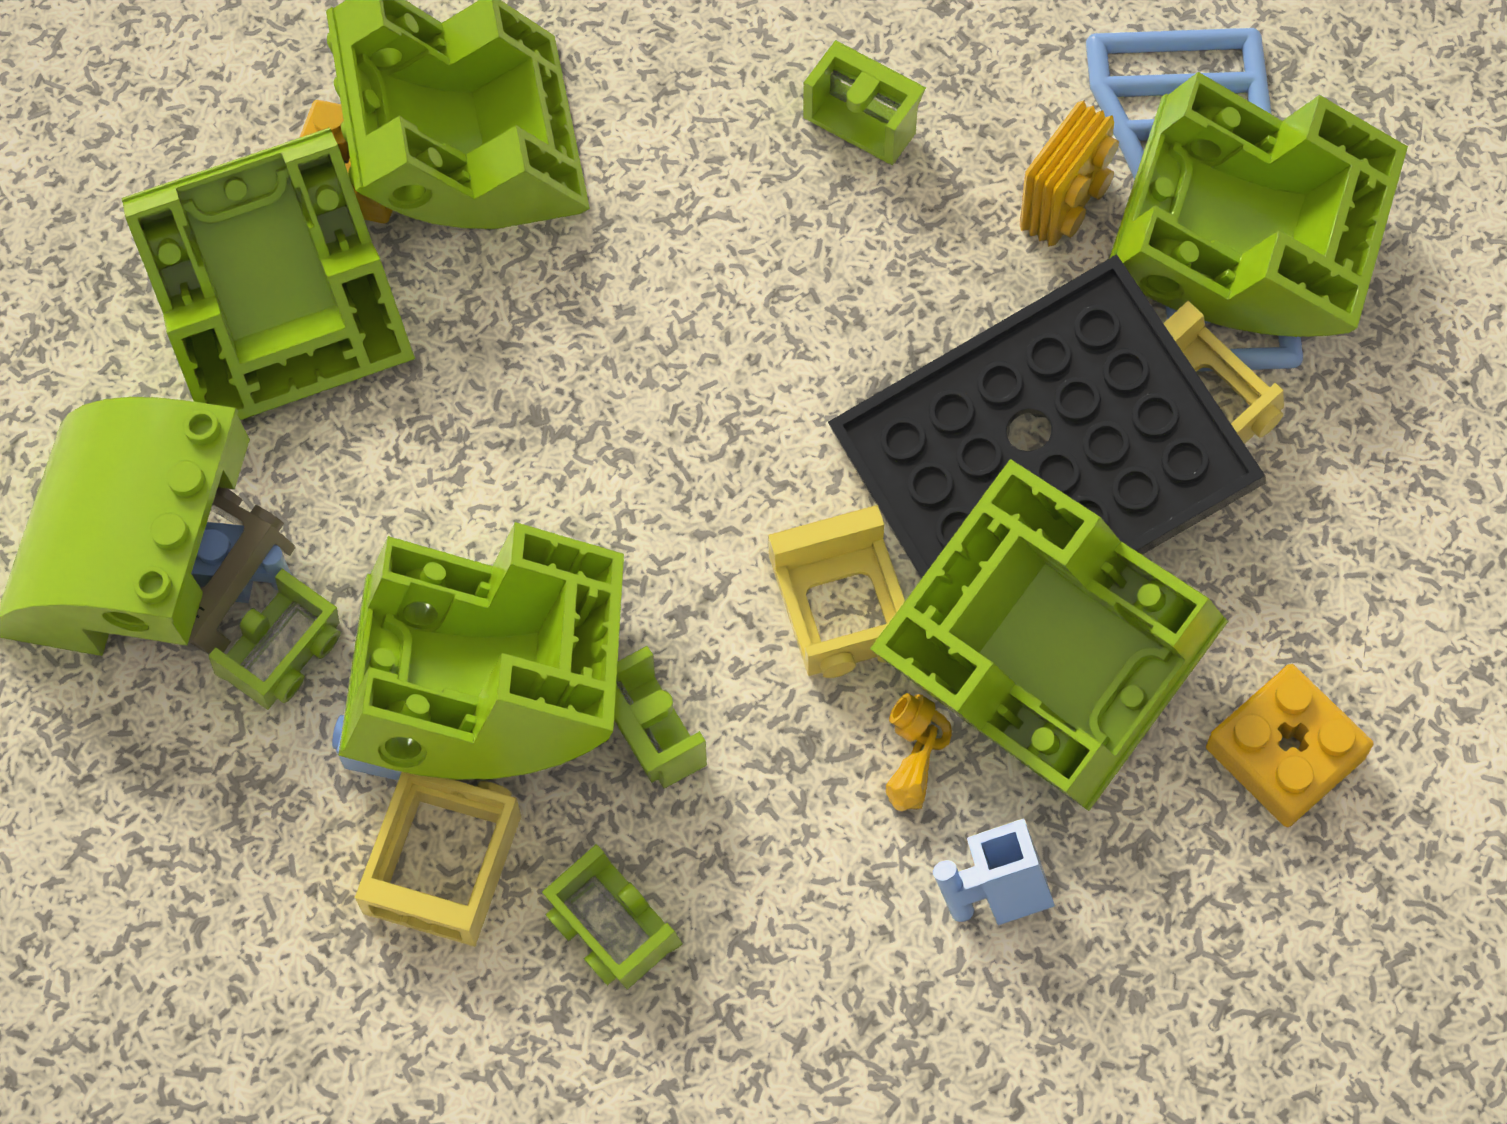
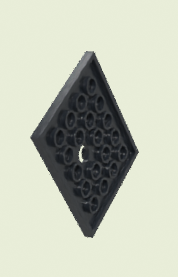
(1124, 408)

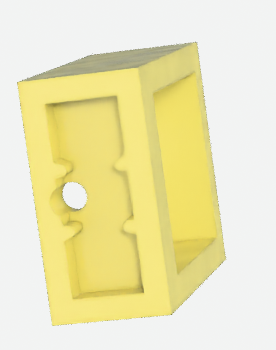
(424, 911)

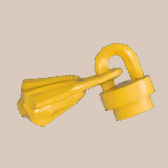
(911, 721)

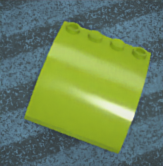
(455, 114)
(1258, 213)
(268, 277)
(121, 523)
(1050, 634)
(485, 663)

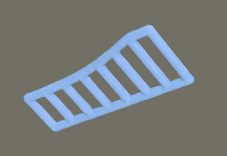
(1131, 132)

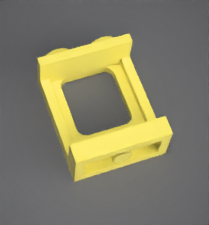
(1207, 351)
(827, 553)

